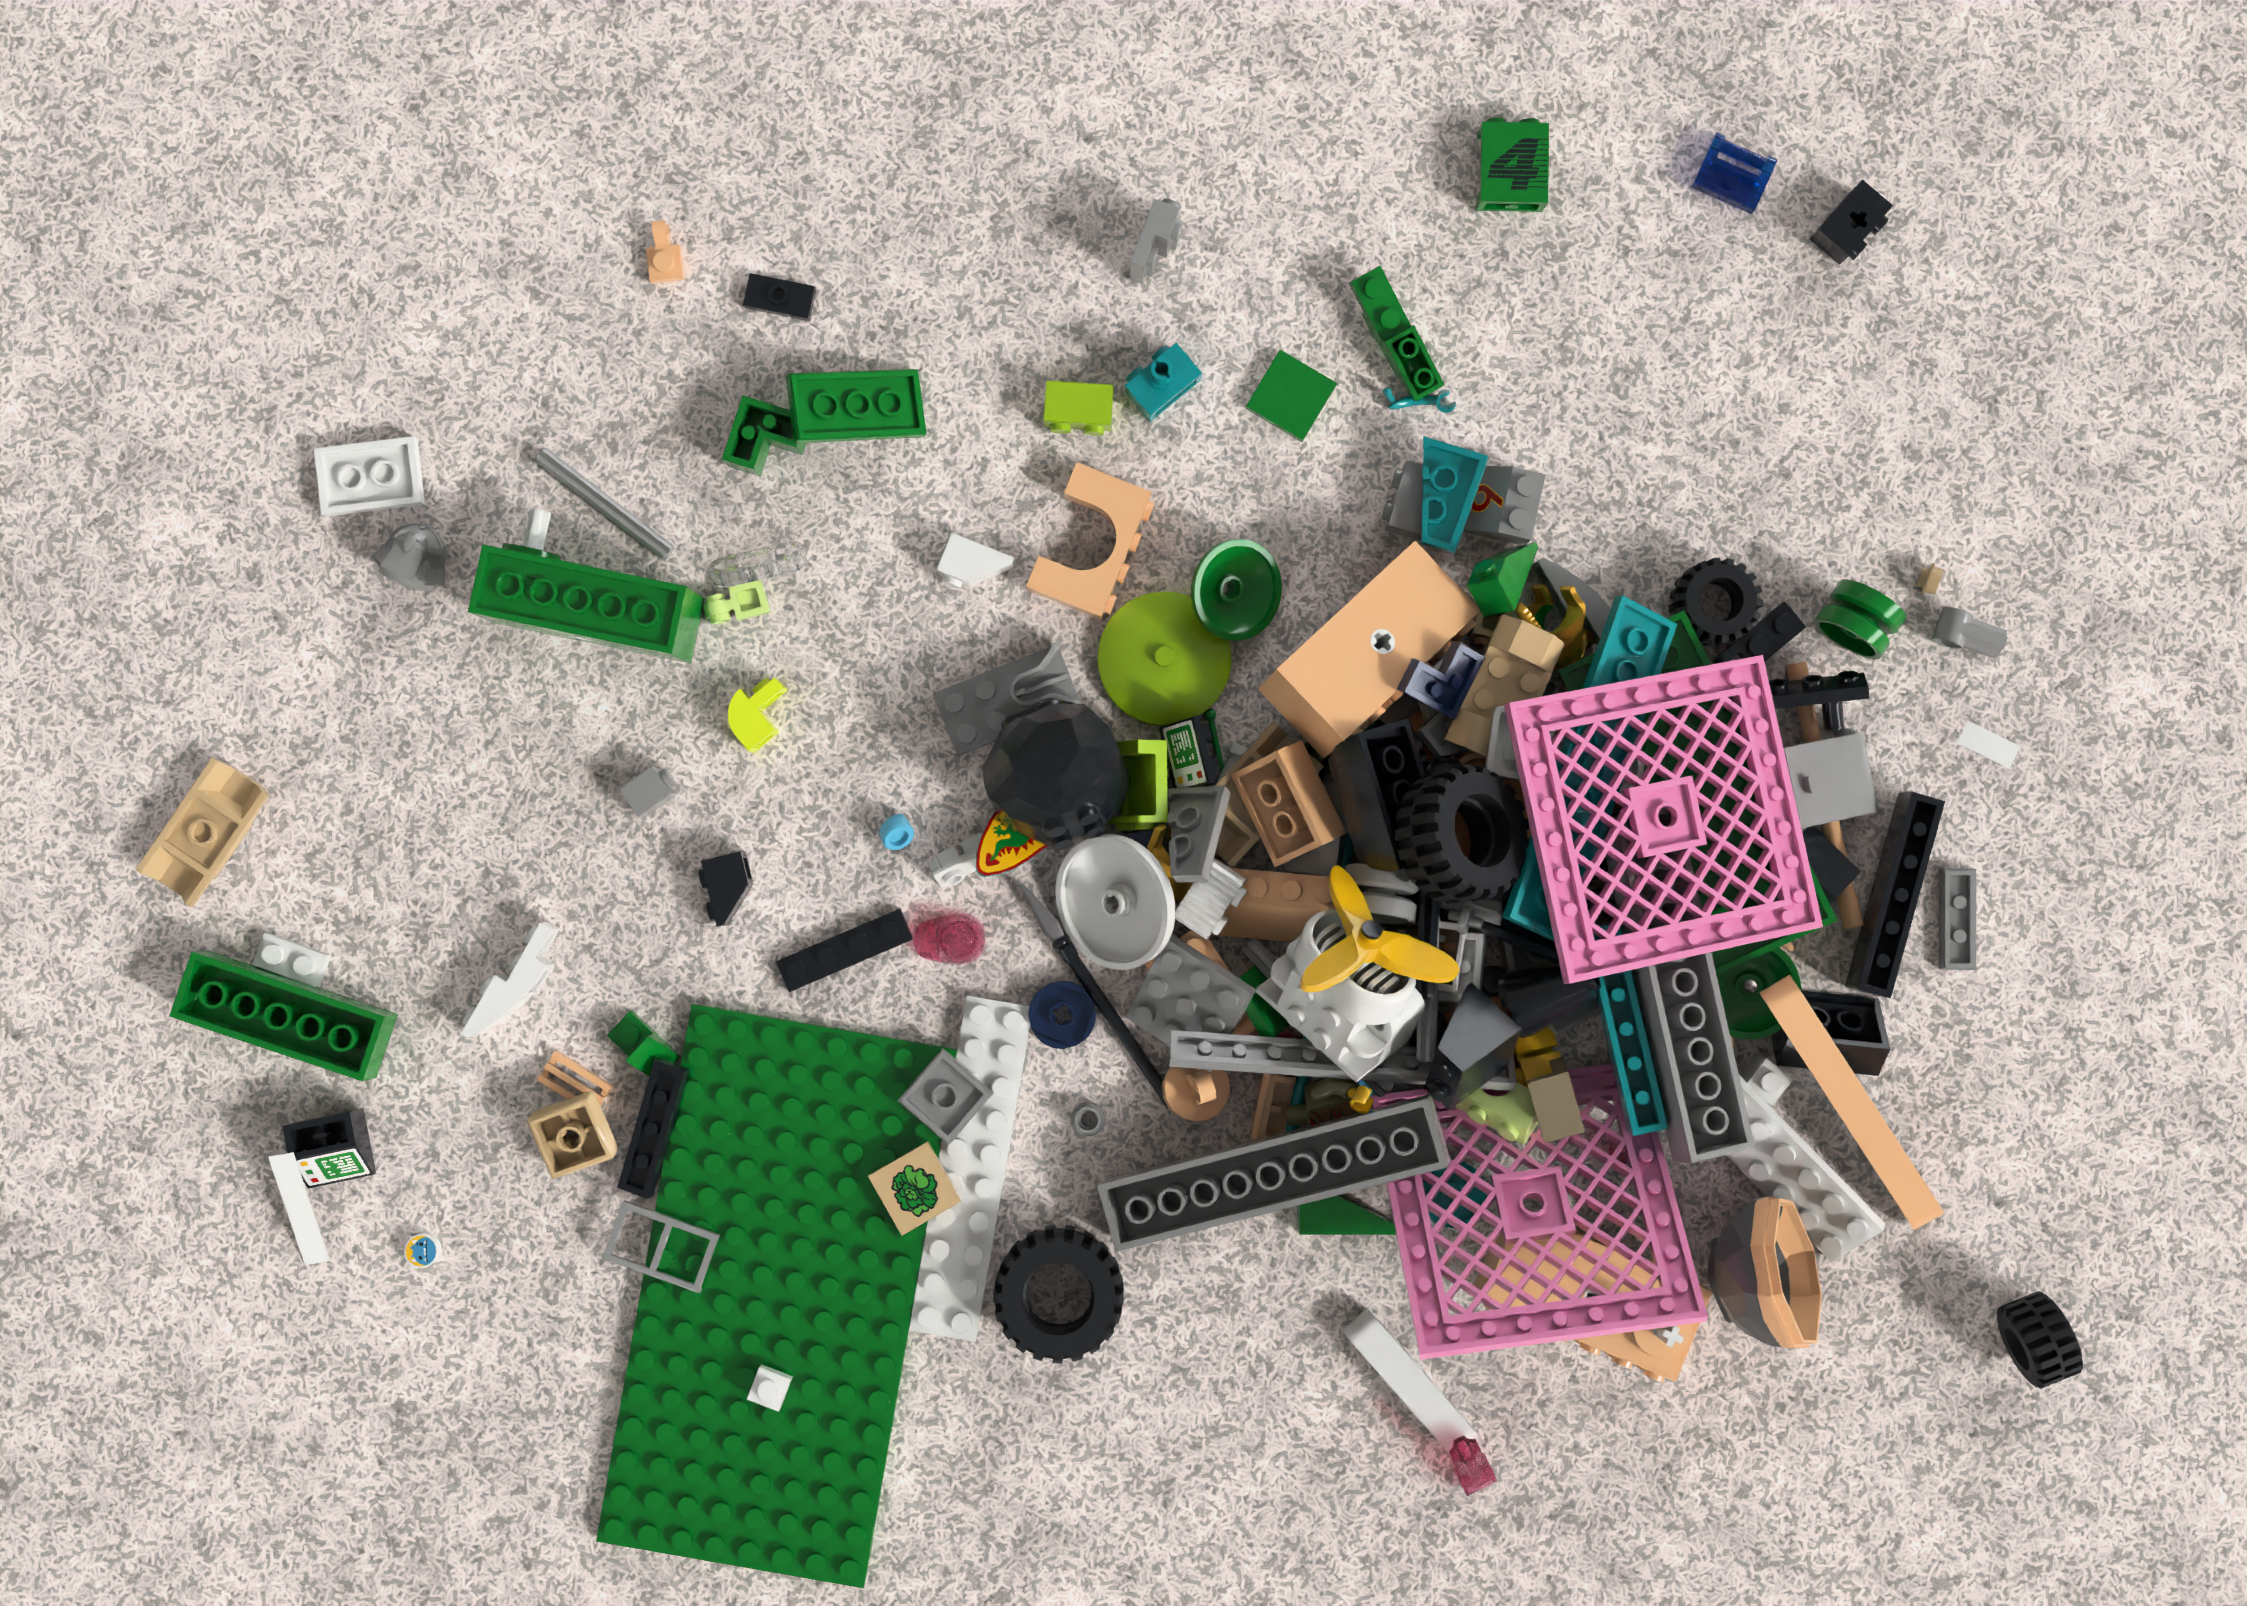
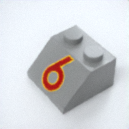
(1506, 504)

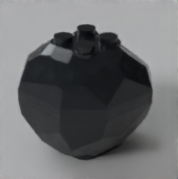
(1056, 774)

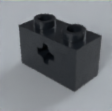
(1862, 206)

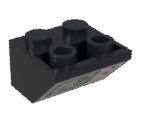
(1188, 753)
(331, 1148)

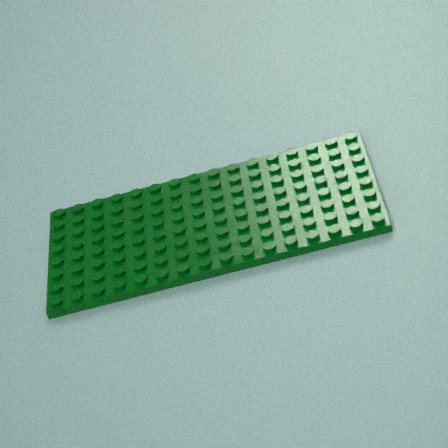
(803, 1280)

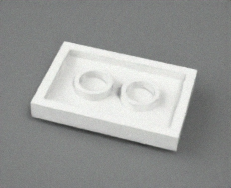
(369, 476)

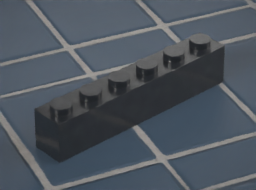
(1895, 894)

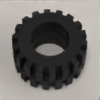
(1737, 585)
(2039, 1339)

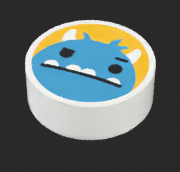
(422, 1250)

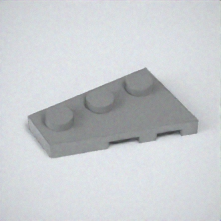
(1195, 829)

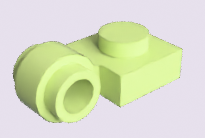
(746, 600)

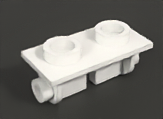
(950, 867)

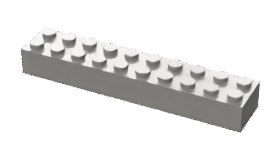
(1687, 1033)
(1274, 1173)

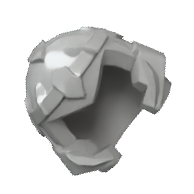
(413, 557)

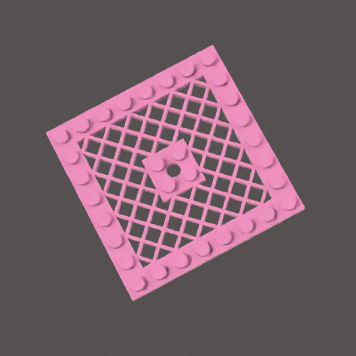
(1552, 822)
(1440, 1334)

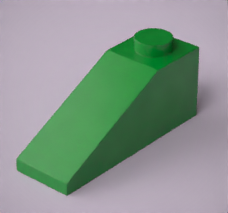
(1501, 578)
(1341, 1217)

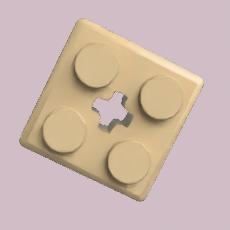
(563, 1152)

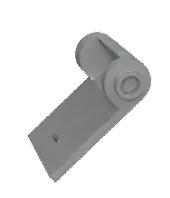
(1831, 778)

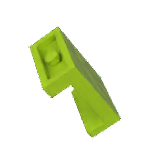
(1147, 793)

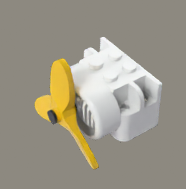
(1353, 982)

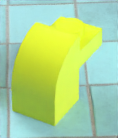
(747, 714)

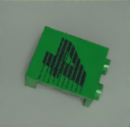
(1513, 165)

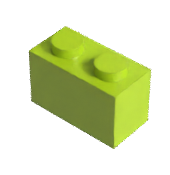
(1078, 407)

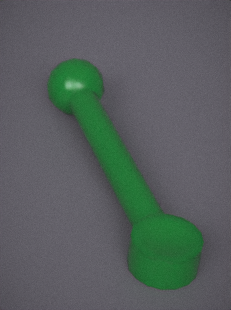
(1210, 716)

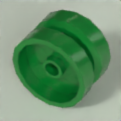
(1860, 619)

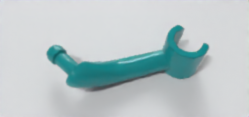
(1407, 401)

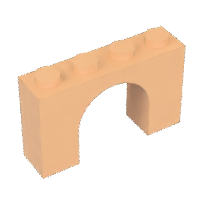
(1092, 589)

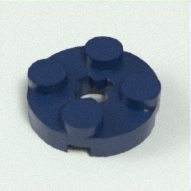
(1044, 1022)

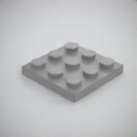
(1189, 994)

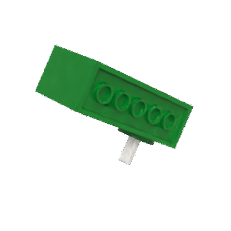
(583, 602)

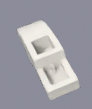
(505, 993)

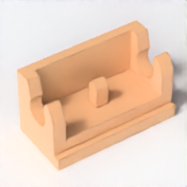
(1270, 1106)

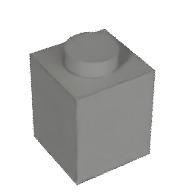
(649, 791)

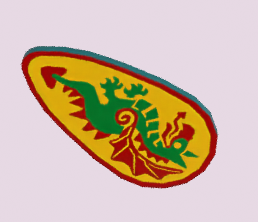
(1003, 849)

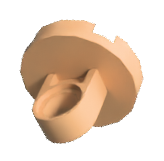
(1195, 1092)

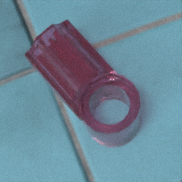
(1471, 1465)

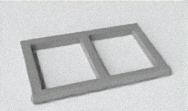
(669, 1223)

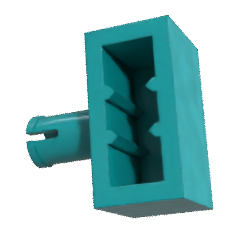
(1162, 381)

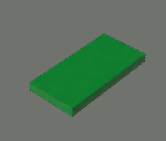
(855, 405)

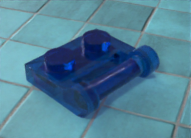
(1729, 181)

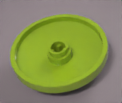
(1162, 660)

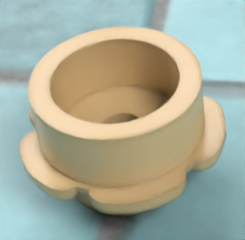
(1930, 579)

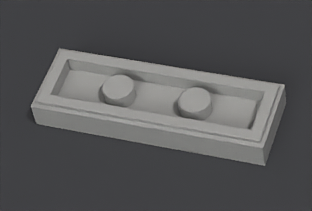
(1957, 919)

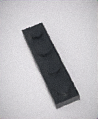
(844, 950)
(653, 1128)

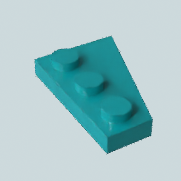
(1449, 491)

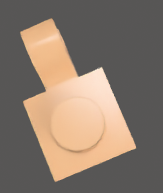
(664, 260)

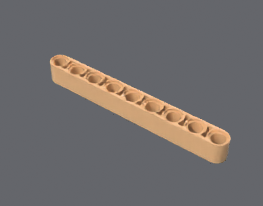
(1851, 1102)

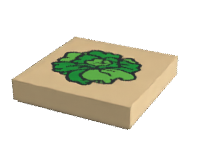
(914, 1188)

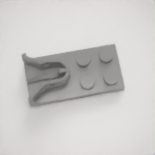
(980, 704)

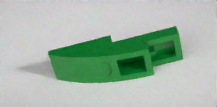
(1395, 334)

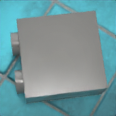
(1405, 510)

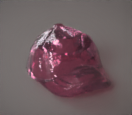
(950, 939)

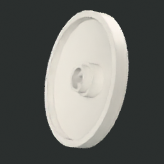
(1115, 901)

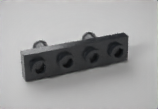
(1828, 691)

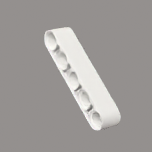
(1408, 1379)

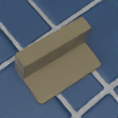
(1555, 1103)

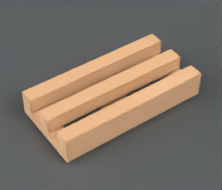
(579, 1069)

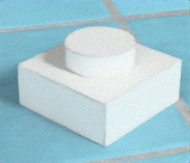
(769, 1387)

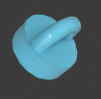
(896, 832)

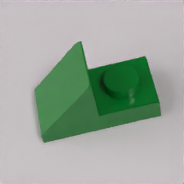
(641, 1043)

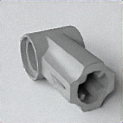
(1959, 630)

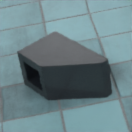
(727, 883)

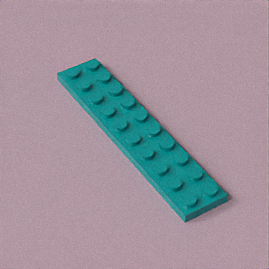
(1629, 649)

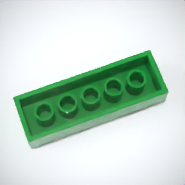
(283, 1015)

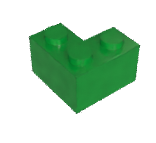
(754, 431)

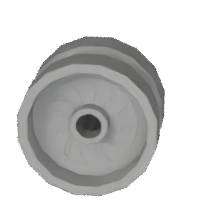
(1385, 893)

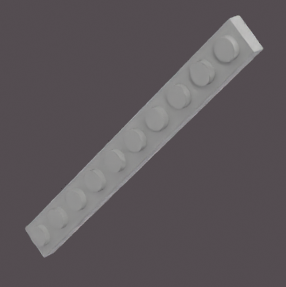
(1298, 1058)

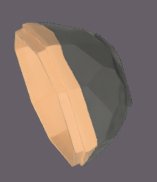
(1767, 1274)

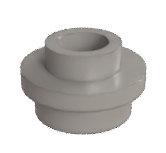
(1080, 1127)

